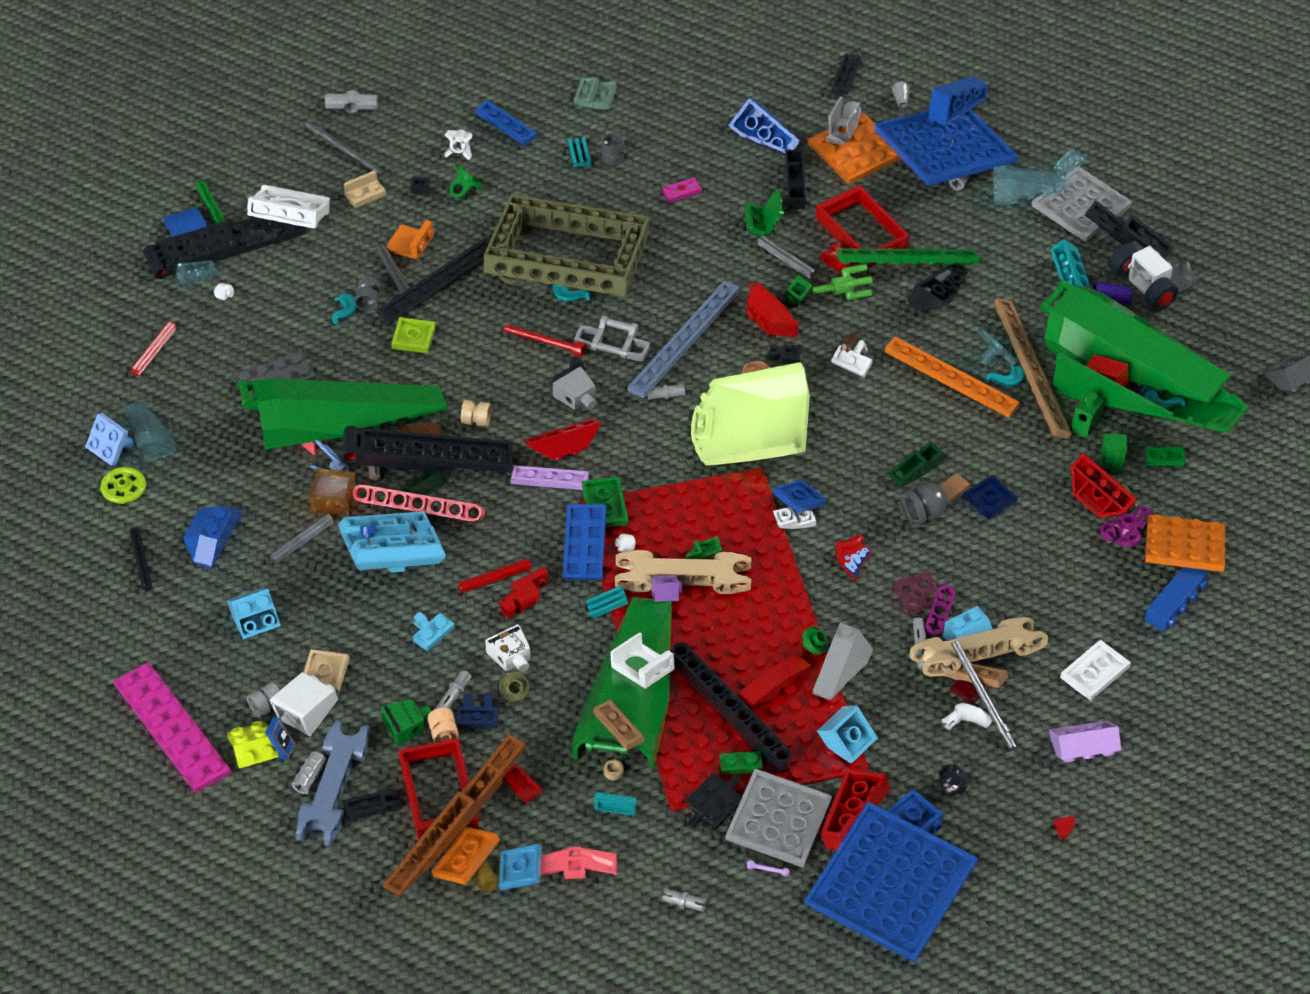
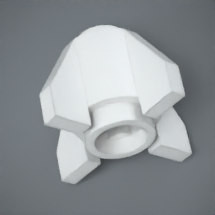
(459, 143)

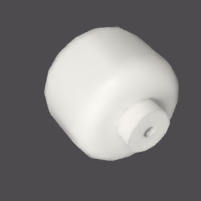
(223, 291)
(625, 543)

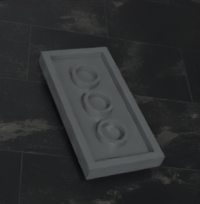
(289, 367)

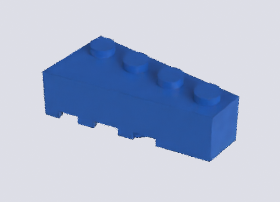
(956, 99)

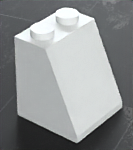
(304, 703)

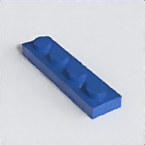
(506, 123)

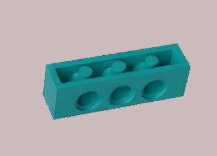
(1069, 264)

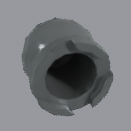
(923, 503)

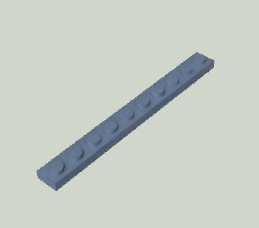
(683, 339)

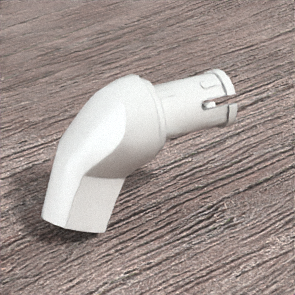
(967, 713)

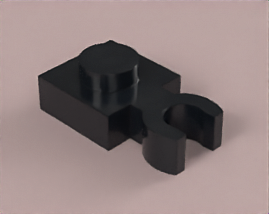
(788, 354)

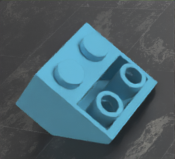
(254, 612)

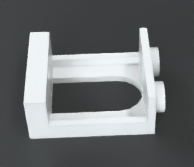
(656, 668)

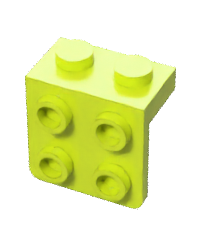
(251, 744)

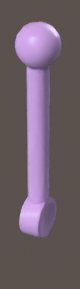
(751, 865)

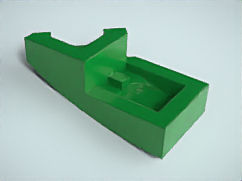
(705, 549)

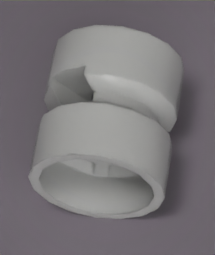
(260, 701)

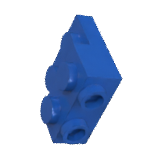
(918, 812)

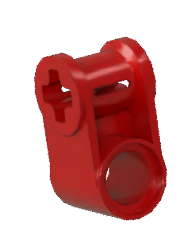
(829, 259)

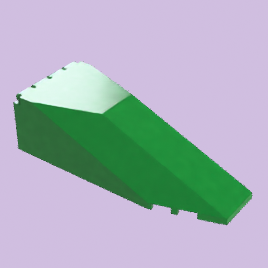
(1077, 380)

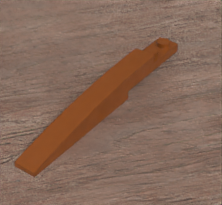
(455, 817)

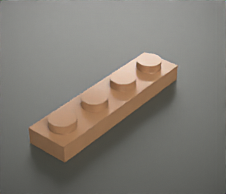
(987, 675)

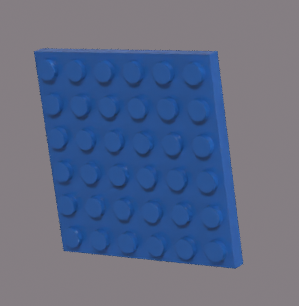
(945, 152)
(891, 881)

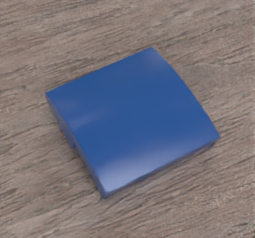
(184, 222)

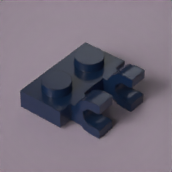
(477, 716)

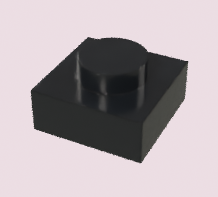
(420, 185)

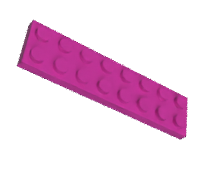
(172, 727)

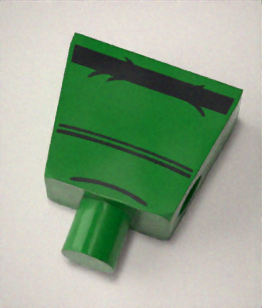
(1090, 408)
(404, 720)

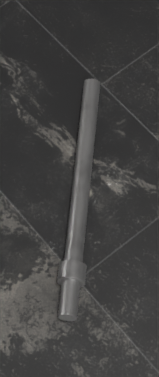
(321, 133)
(1002, 729)

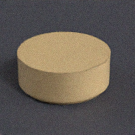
(613, 769)

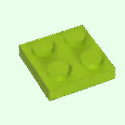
(413, 335)

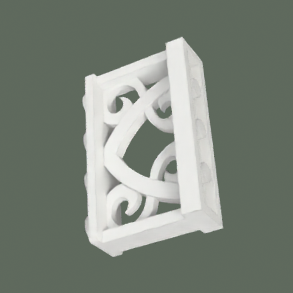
(288, 206)

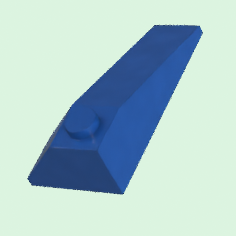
(763, 127)

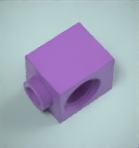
(666, 588)

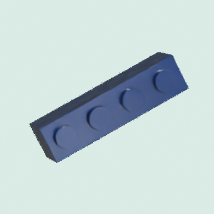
(1176, 597)

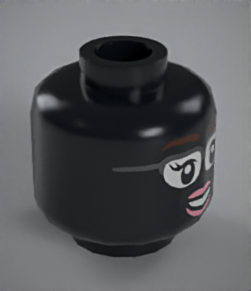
(953, 779)

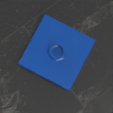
(799, 496)

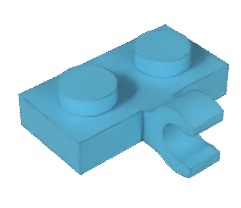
(431, 631)

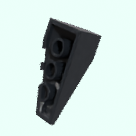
(937, 289)

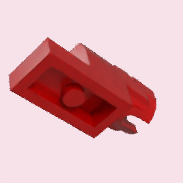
(524, 593)

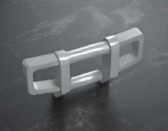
(600, 333)

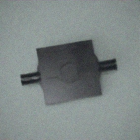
(714, 800)

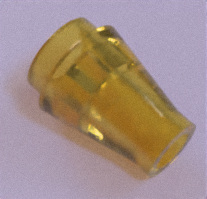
(486, 878)

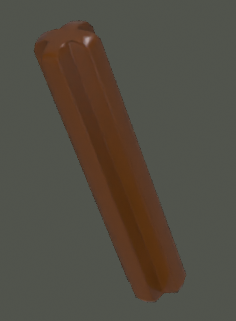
(849, 342)

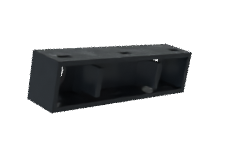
(795, 179)

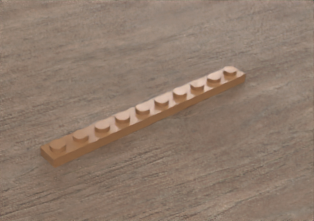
(1032, 368)

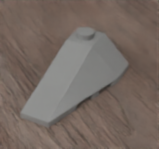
(845, 658)

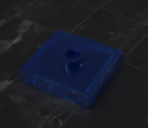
(990, 497)

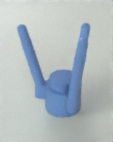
(337, 463)

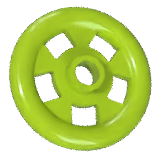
(129, 496)

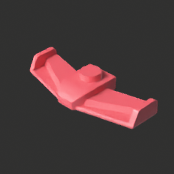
(576, 861)

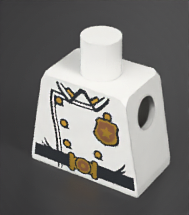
(509, 649)

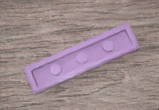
(548, 477)

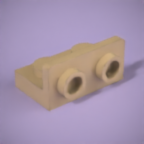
(364, 189)

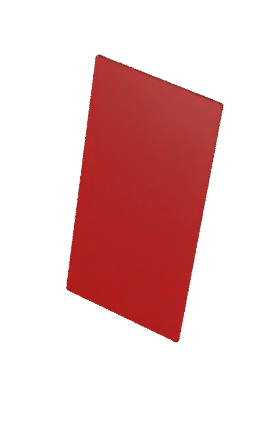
(731, 633)

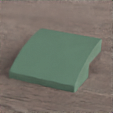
(594, 93)

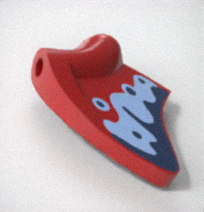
(852, 555)

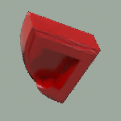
(1064, 826)

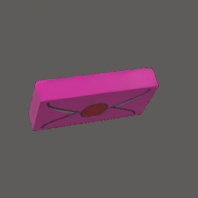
(681, 190)

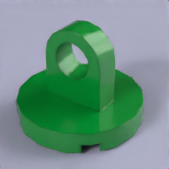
(466, 180)

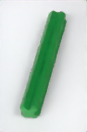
(210, 201)

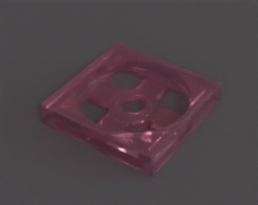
(912, 582)

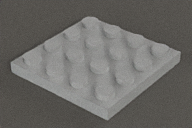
(1070, 205)
(779, 818)

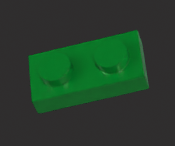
(1165, 456)
(740, 763)

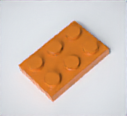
(465, 855)

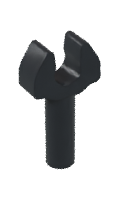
(574, 364)

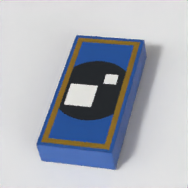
(280, 738)

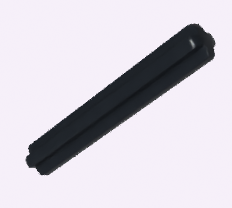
(140, 558)

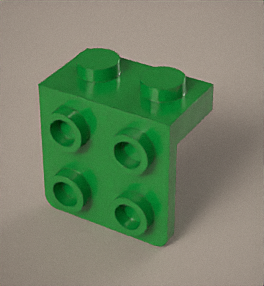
(763, 219)

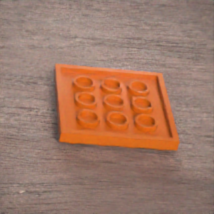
(859, 156)
(1185, 543)

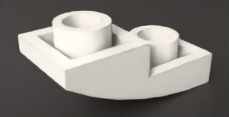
(790, 519)

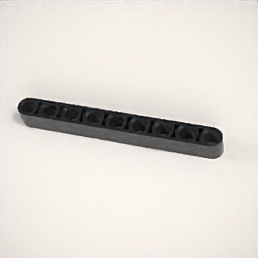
(731, 707)

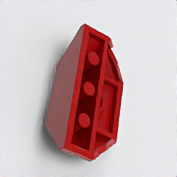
(770, 312)
(565, 440)
(1099, 489)

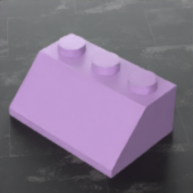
(1085, 740)

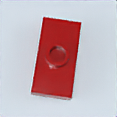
(522, 783)

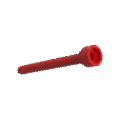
(577, 349)

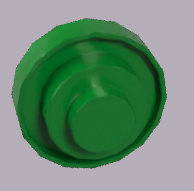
(815, 640)

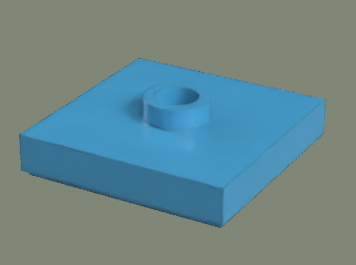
(520, 867)

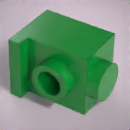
(797, 291)

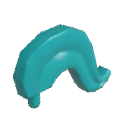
(564, 294)
(349, 309)
(1013, 379)
(1167, 404)

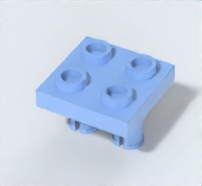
(108, 439)

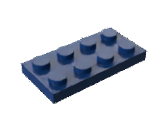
(584, 542)

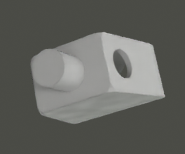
(575, 390)

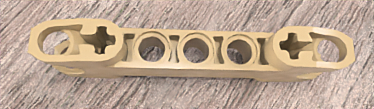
(696, 572)
(1007, 638)

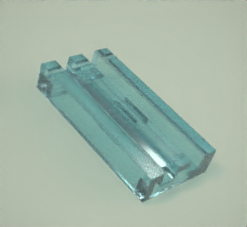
(1071, 155)

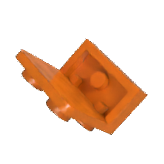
(411, 241)

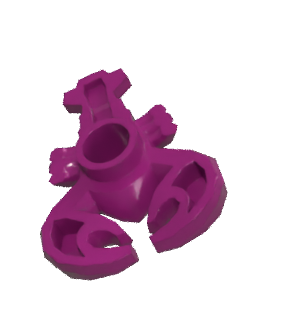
(1127, 527)

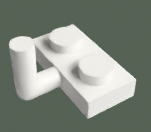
(853, 360)

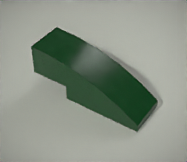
(917, 464)

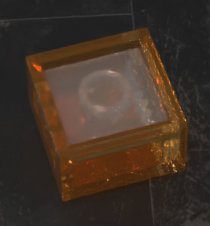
(332, 492)

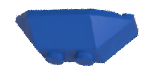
(210, 532)

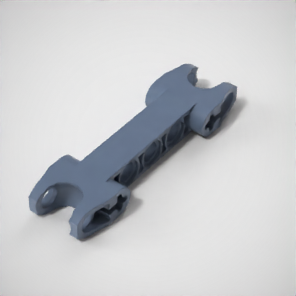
(323, 812)

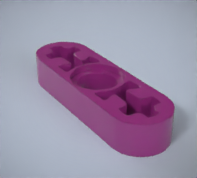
(940, 618)

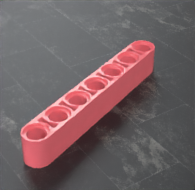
(409, 503)

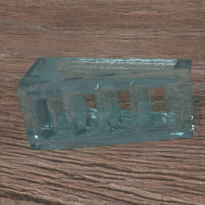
(189, 272)

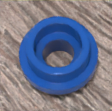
(368, 531)

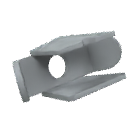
(849, 119)

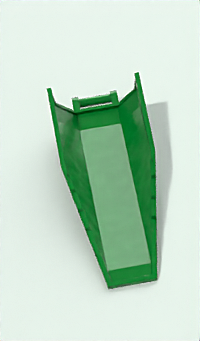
(1094, 324)
(321, 410)
(641, 706)

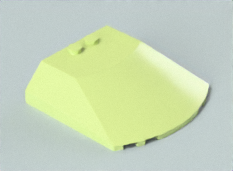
(752, 416)

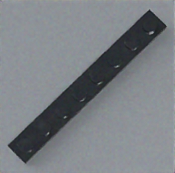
(434, 283)

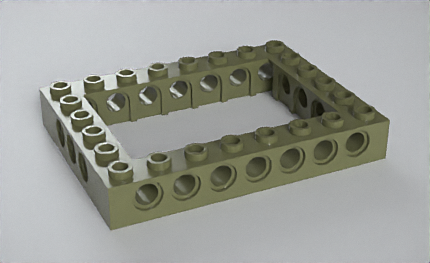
(520, 210)

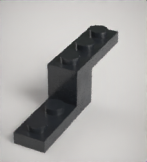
(1127, 230)

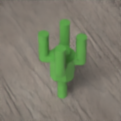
(847, 283)

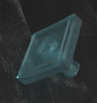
(994, 349)

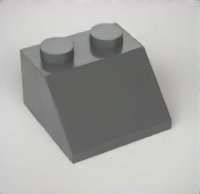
(1290, 372)

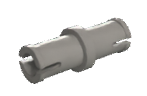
(666, 392)
(684, 900)

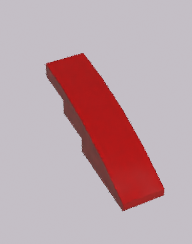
(773, 680)

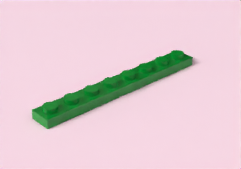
(913, 256)

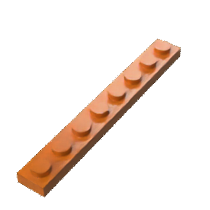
(952, 377)

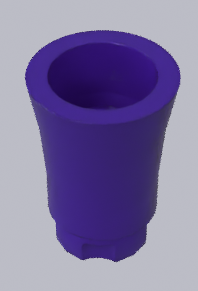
(1118, 293)

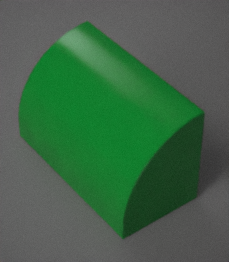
(1113, 452)

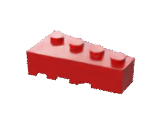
(852, 796)

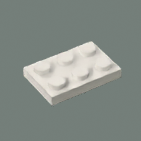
(1095, 670)

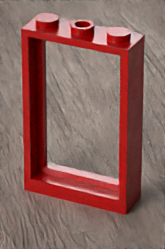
(848, 199)
(428, 752)

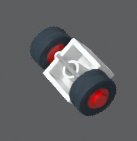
(1147, 272)

